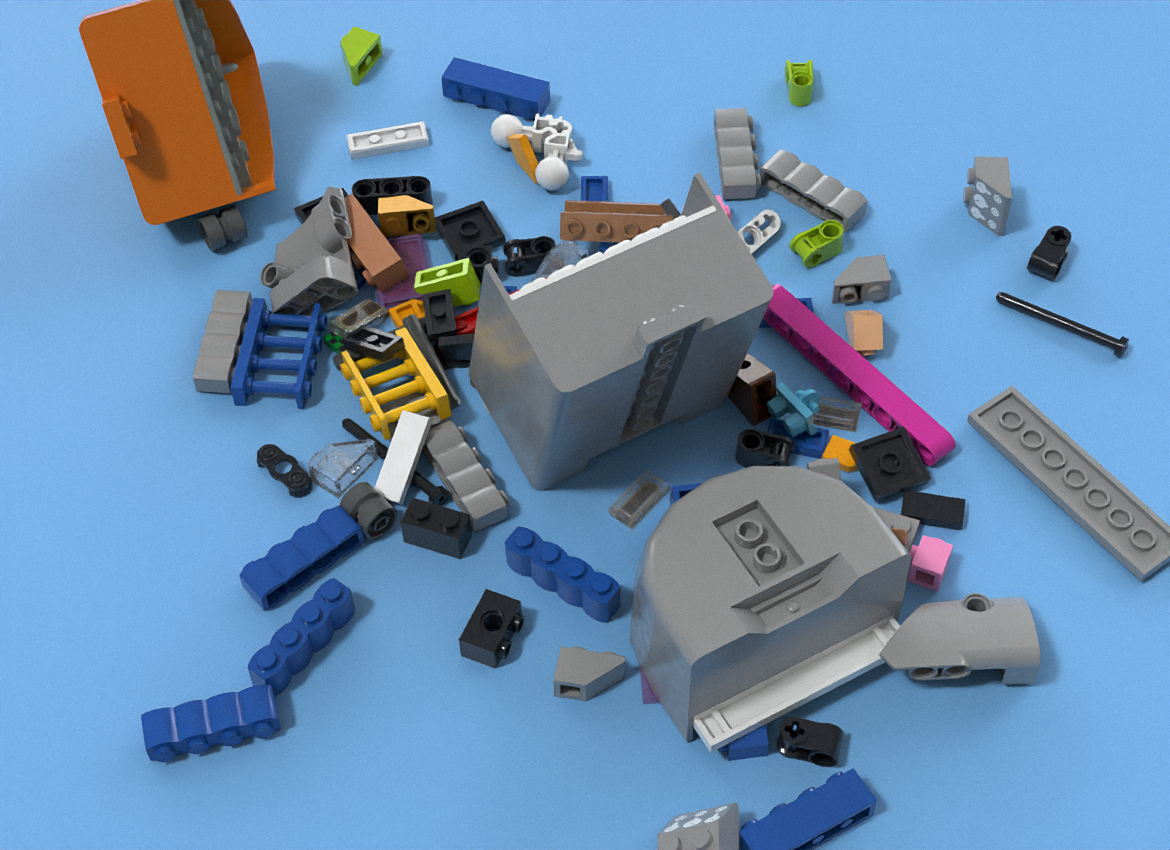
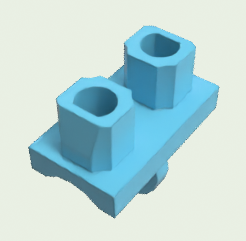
(800, 407)

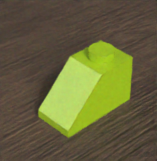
(360, 52)
(457, 276)

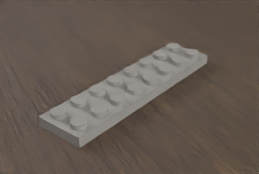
(1075, 481)

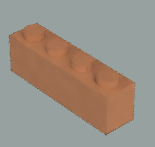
(372, 250)

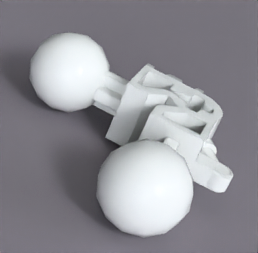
(547, 136)

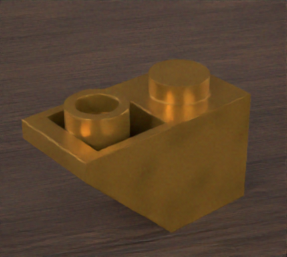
(405, 216)

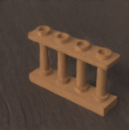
(609, 220)

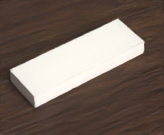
(387, 140)
(402, 456)

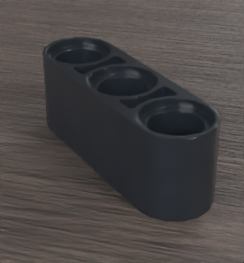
(369, 190)

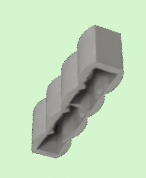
(736, 154)
(808, 187)
(222, 341)
(464, 476)

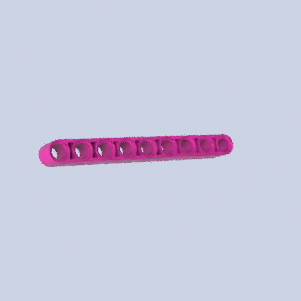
(856, 376)

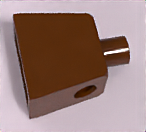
(753, 389)

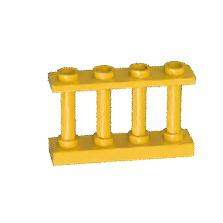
(414, 365)

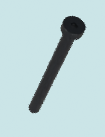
(1079, 329)
(437, 495)

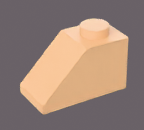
(865, 331)

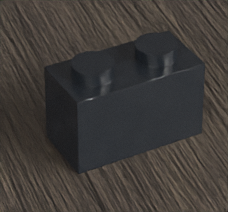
(436, 528)

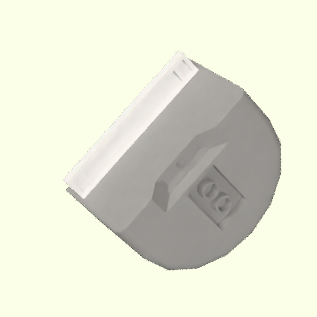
(763, 598)

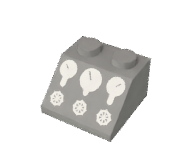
(989, 192)
(703, 830)

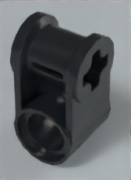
(1050, 253)
(529, 254)
(763, 450)
(813, 743)

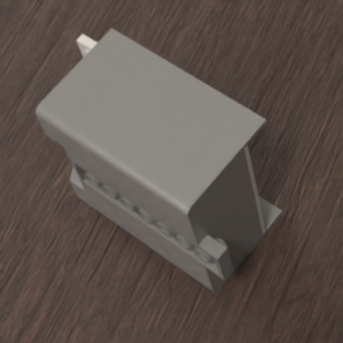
(618, 340)

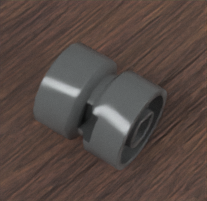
(221, 228)
(369, 510)

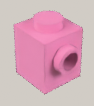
(929, 562)

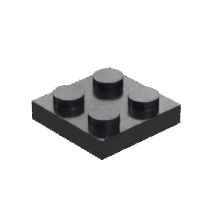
(469, 227)
(889, 464)

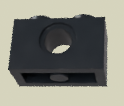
(491, 612)

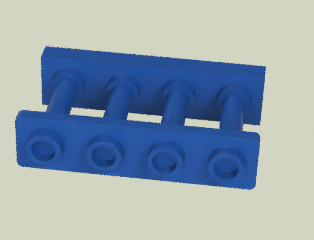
(255, 339)

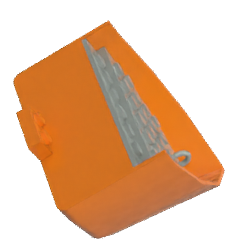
(182, 103)

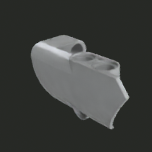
(313, 261)
(965, 636)

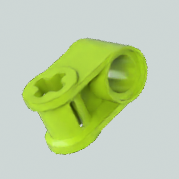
(799, 82)
(819, 243)

